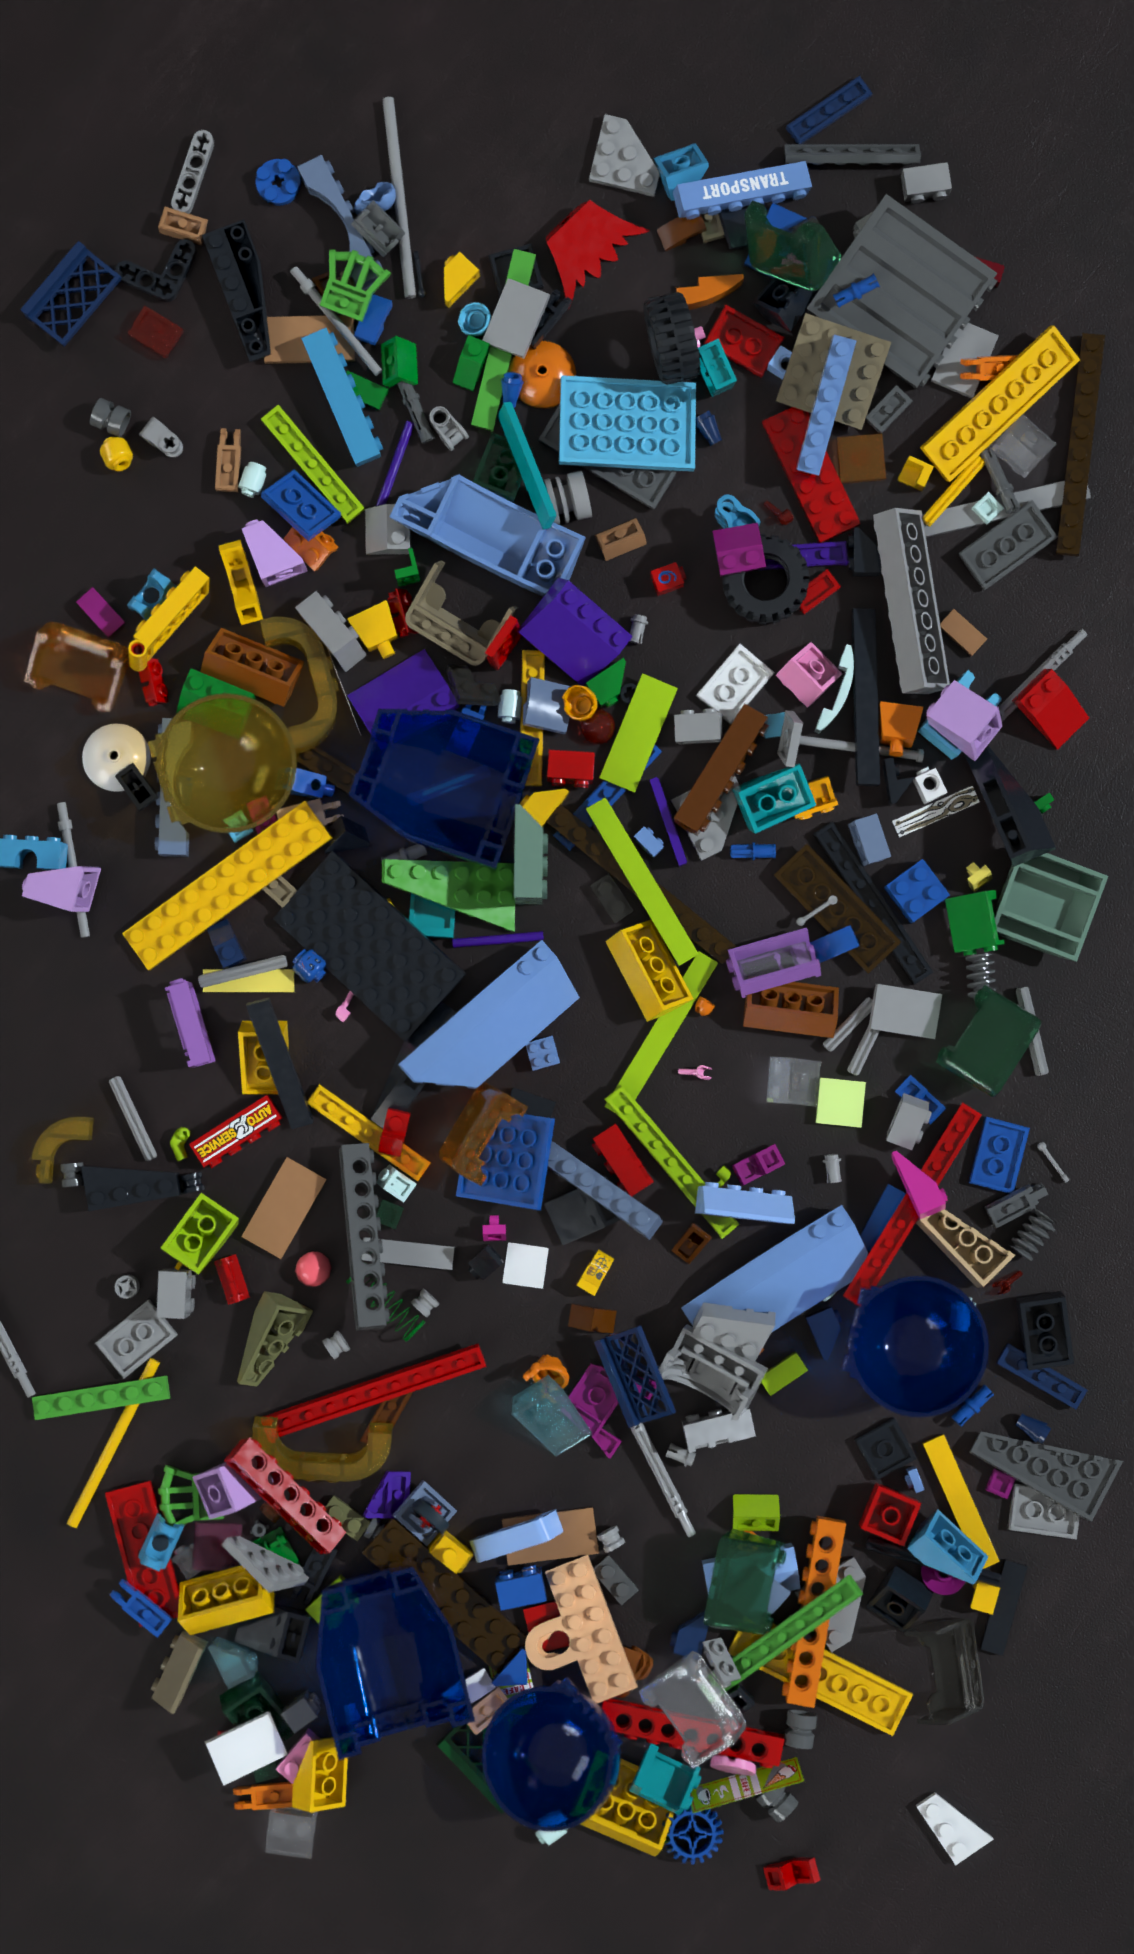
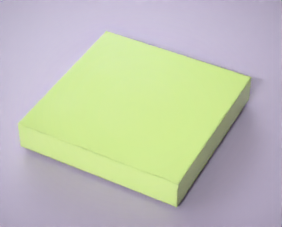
(840, 1102)

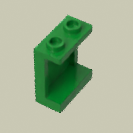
(973, 922)

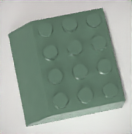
(529, 860)
(1049, 905)

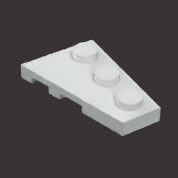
(954, 1830)

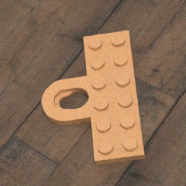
(589, 1629)

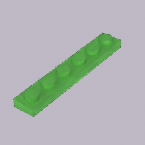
(101, 1397)

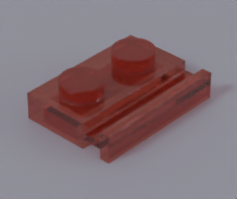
(155, 331)

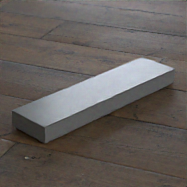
(415, 1254)

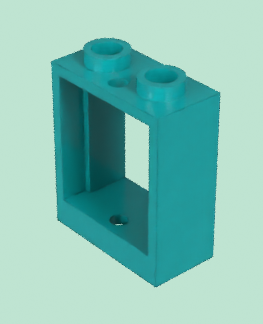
(715, 363)

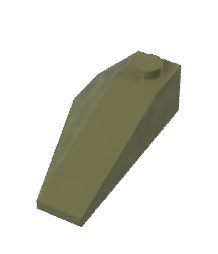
(272, 1328)

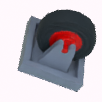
(425, 1513)

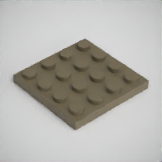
(807, 364)

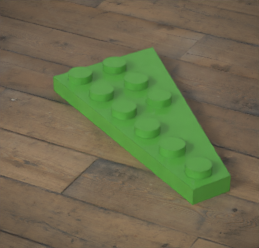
(458, 886)

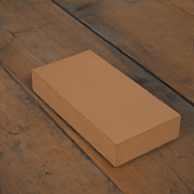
(962, 632)

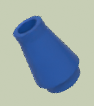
(511, 387)

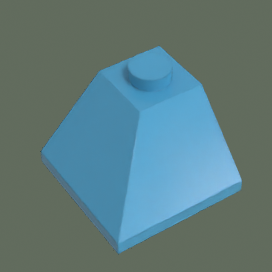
(681, 167)

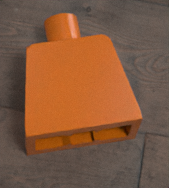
(898, 726)

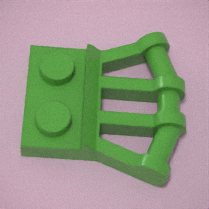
(346, 298)
(165, 1490)

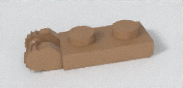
(228, 463)

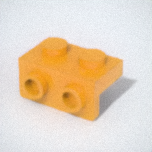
(823, 796)

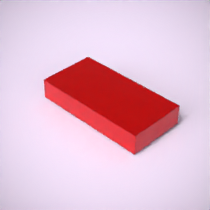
(818, 590)

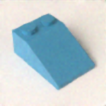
(947, 1548)

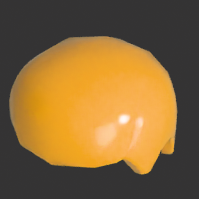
(579, 702)

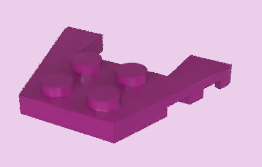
(595, 1403)

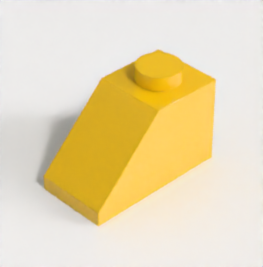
(458, 277)
(543, 804)

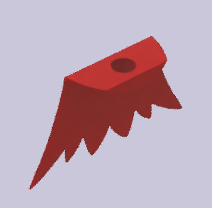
(584, 239)

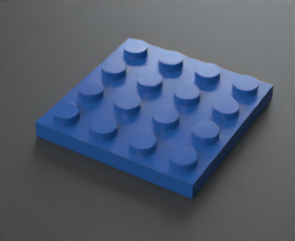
(514, 1163)

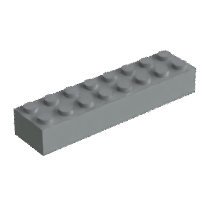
(911, 601)

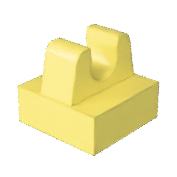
(978, 876)

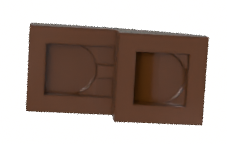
(680, 229)

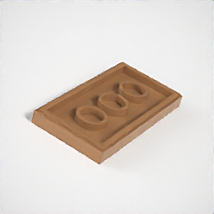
(286, 336)
(284, 1207)
(576, 1540)

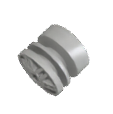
(570, 497)

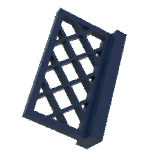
(57, 280)
(624, 1381)

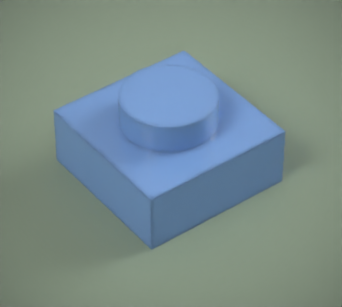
(913, 1479)

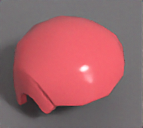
(313, 1269)

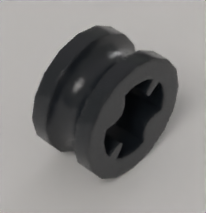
(624, 691)

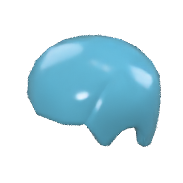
(474, 319)

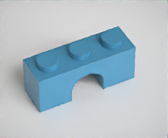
(49, 853)

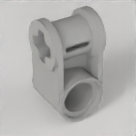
(449, 431)
(159, 436)

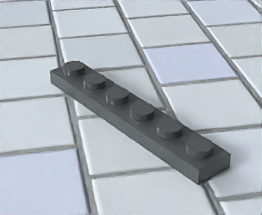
(852, 153)

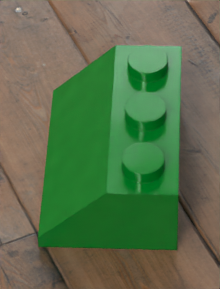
(201, 685)

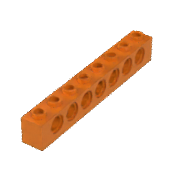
(806, 1694)

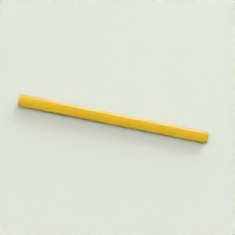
(108, 1452)

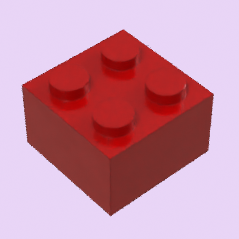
(570, 768)
(889, 1514)

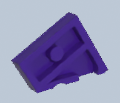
(389, 1495)

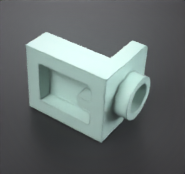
(395, 1183)

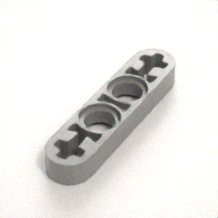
(194, 173)

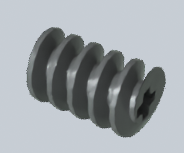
(980, 973)
(1033, 1234)

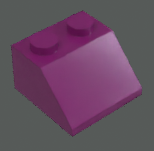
(739, 549)

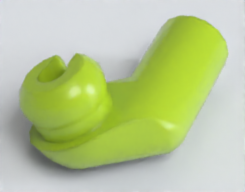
(178, 1141)

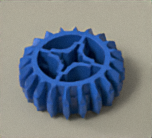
(702, 1832)

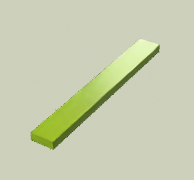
(642, 881)
(665, 1029)
(664, 1153)

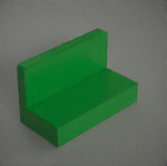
(399, 362)
(408, 575)

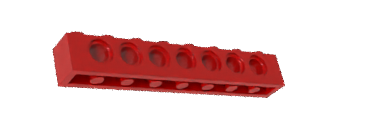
(768, 1757)

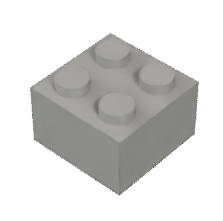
(175, 1293)

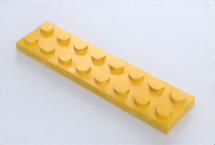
(1000, 403)
(841, 1685)

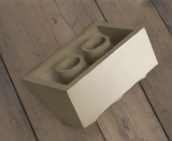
(178, 1670)

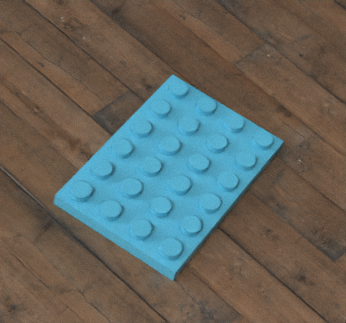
(627, 423)

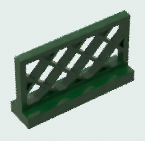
(463, 1762)

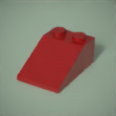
(1051, 707)

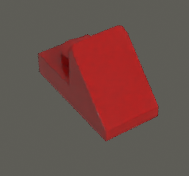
(394, 1132)

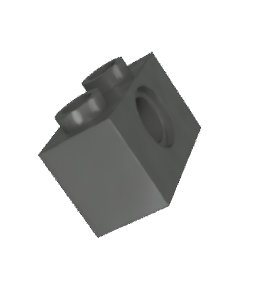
(301, 1710)

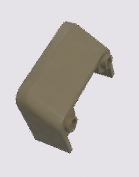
(445, 628)

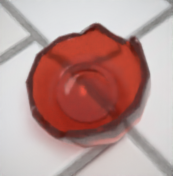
(599, 727)

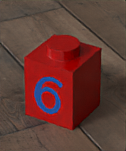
(668, 578)

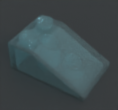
(550, 1415)

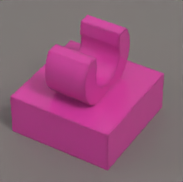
(494, 1231)

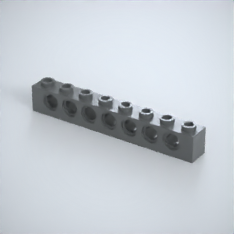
(364, 1318)

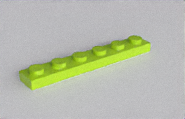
(312, 464)

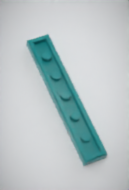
(527, 465)

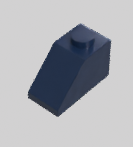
(226, 944)
(825, 1329)
(689, 1636)

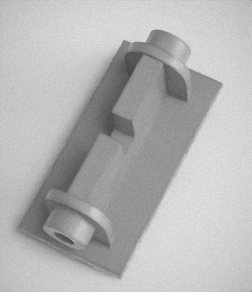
(721, 1660)

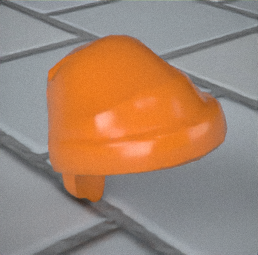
(548, 1366)

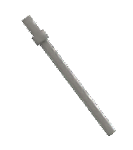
(308, 287)
(65, 826)

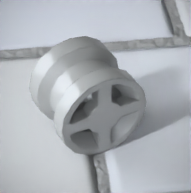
(124, 1288)
(425, 1303)
(336, 1344)
(611, 1539)

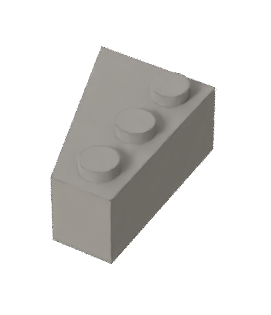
(331, 630)
(734, 1329)
(716, 1429)

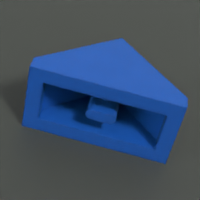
(514, 1671)

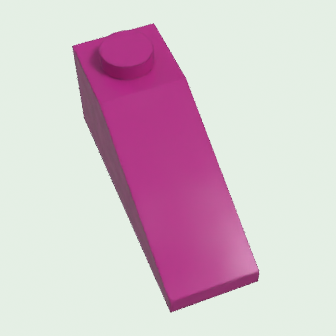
(921, 1189)

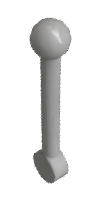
(801, 920)
(1042, 1147)

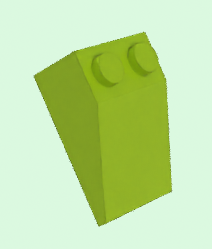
(200, 1233)

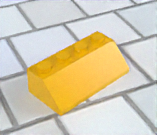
(649, 970)
(222, 1600)

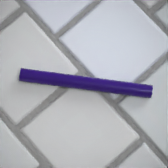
(396, 461)
(498, 939)

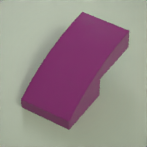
(100, 611)
(758, 1164)

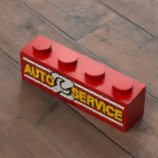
(235, 1131)

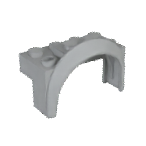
(713, 1371)

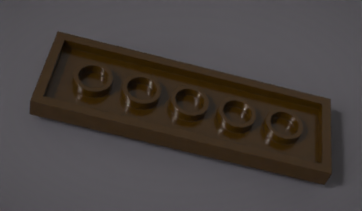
(814, 882)

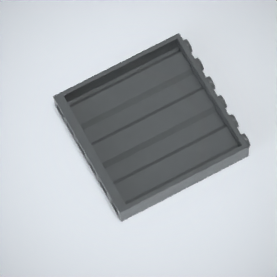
(922, 293)

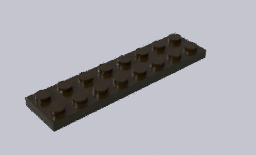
(467, 1612)

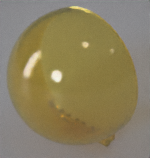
(224, 763)

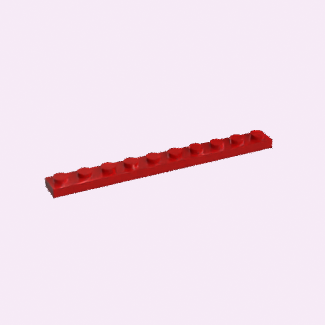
(905, 1214)
(379, 1389)

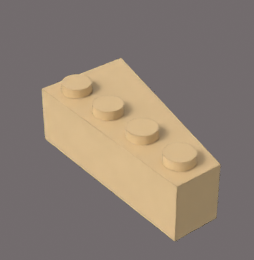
(966, 1247)

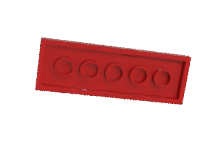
(820, 496)
(132, 1516)

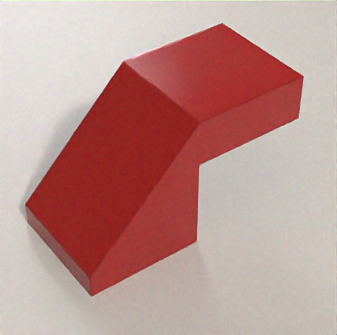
(790, 1872)

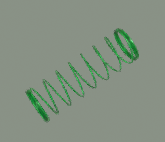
(414, 1330)

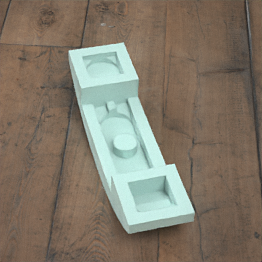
(846, 664)

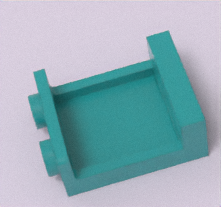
(432, 918)
(665, 1781)

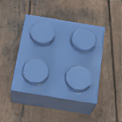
(648, 842)
(542, 1053)

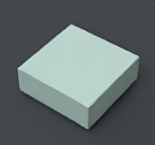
(987, 508)

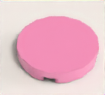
(733, 1766)

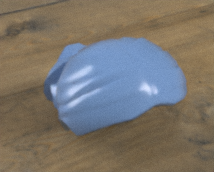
(383, 194)

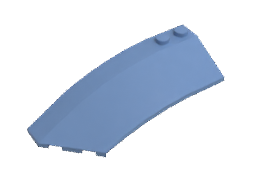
(491, 532)
(495, 1023)
(793, 1272)

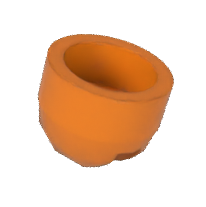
(704, 1006)

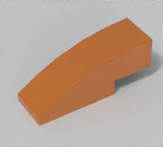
(710, 289)

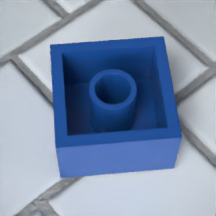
(916, 891)
(520, 1587)

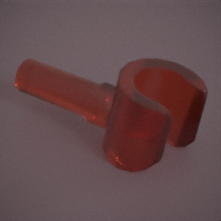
(784, 517)
(1005, 1284)

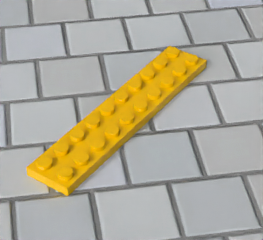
(227, 885)

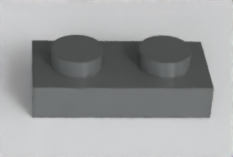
(888, 409)
(615, 1579)

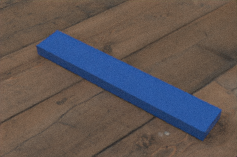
(605, 789)

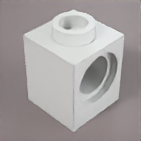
(925, 794)

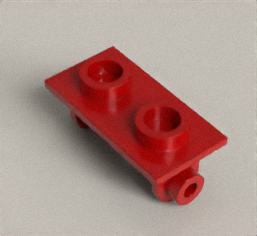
(400, 602)
(156, 690)
(232, 1279)

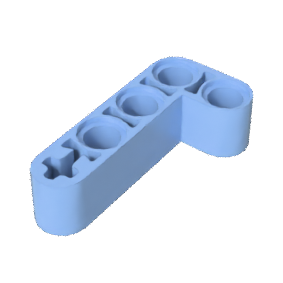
(517, 1537)

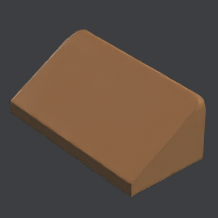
(182, 225)
(621, 539)

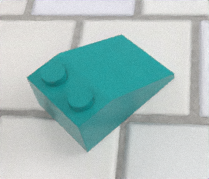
(773, 798)

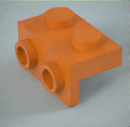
(313, 551)

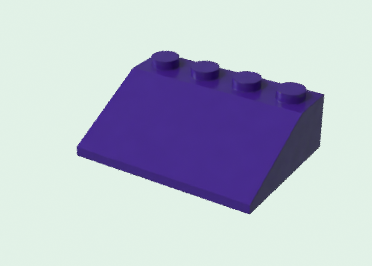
(574, 632)
(408, 686)

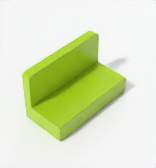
(756, 1512)

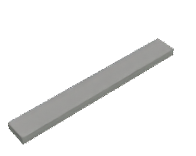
(964, 517)

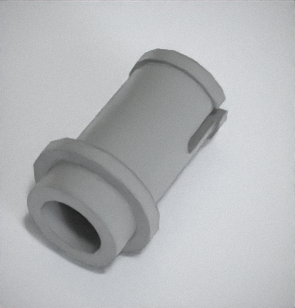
(637, 628)
(832, 1168)
(681, 1455)

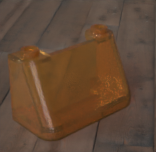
(78, 664)
(475, 1128)

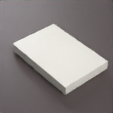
(735, 683)
(246, 1748)

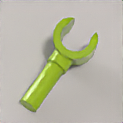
(724, 1174)

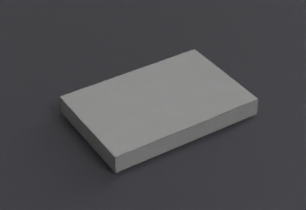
(516, 318)
(970, 343)
(905, 1011)
(136, 1339)
(1040, 1515)

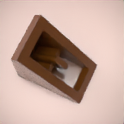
(691, 1243)
(592, 1318)

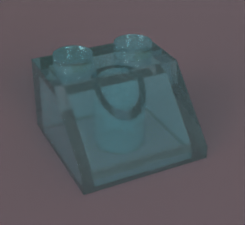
(233, 1661)

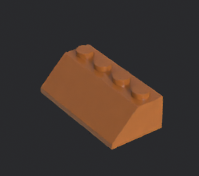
(252, 666)
(794, 1009)

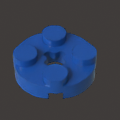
(272, 193)

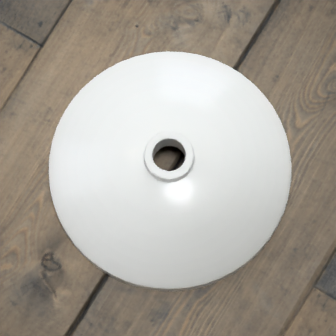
(114, 738)

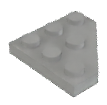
(622, 159)
(714, 837)
(265, 1566)
(842, 1624)

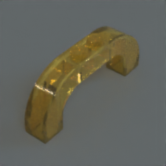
(293, 632)
(325, 1466)

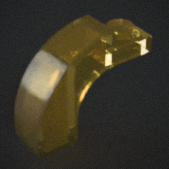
(53, 1137)

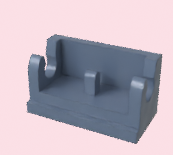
(869, 840)

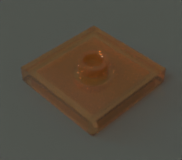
(861, 458)

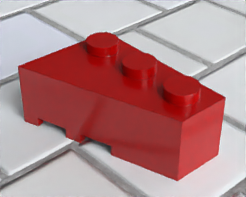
(622, 1160)

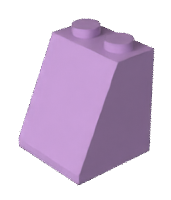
(271, 554)
(965, 719)
(63, 888)
(225, 1490)

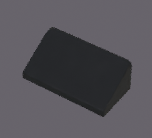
(734, 228)

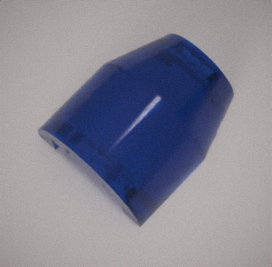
(445, 780)
(387, 1660)

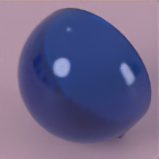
(917, 1346)
(551, 1757)

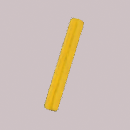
(953, 491)

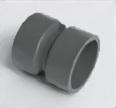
(110, 417)
(800, 1728)
(779, 1803)

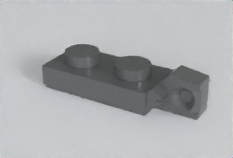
(1015, 1204)

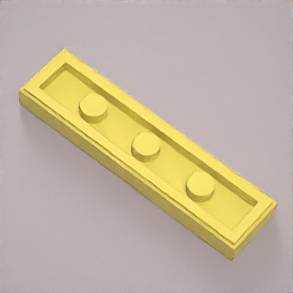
(272, 981)

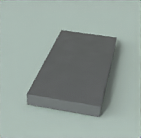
(1007, 545)

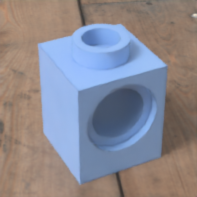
(774, 366)

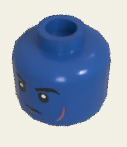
(309, 966)

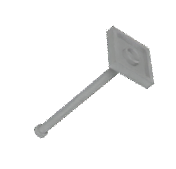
(791, 739)

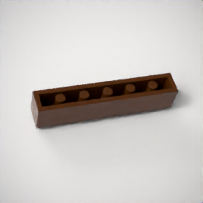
(721, 770)

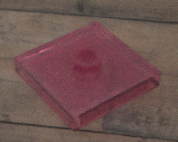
(208, 1548)

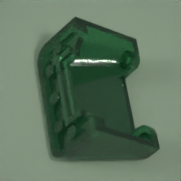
(796, 258)
(991, 1042)
(743, 1582)

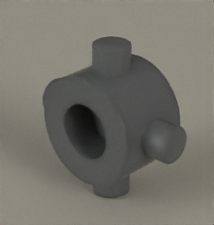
(259, 1528)

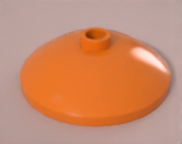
(539, 389)

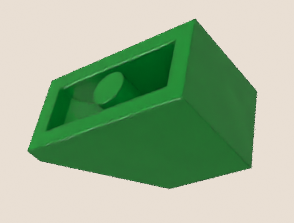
(471, 363)
(608, 684)

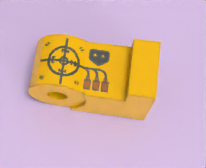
(595, 1272)

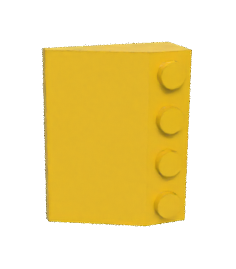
(631, 1817)

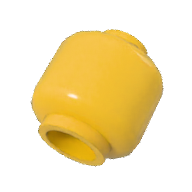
(116, 453)

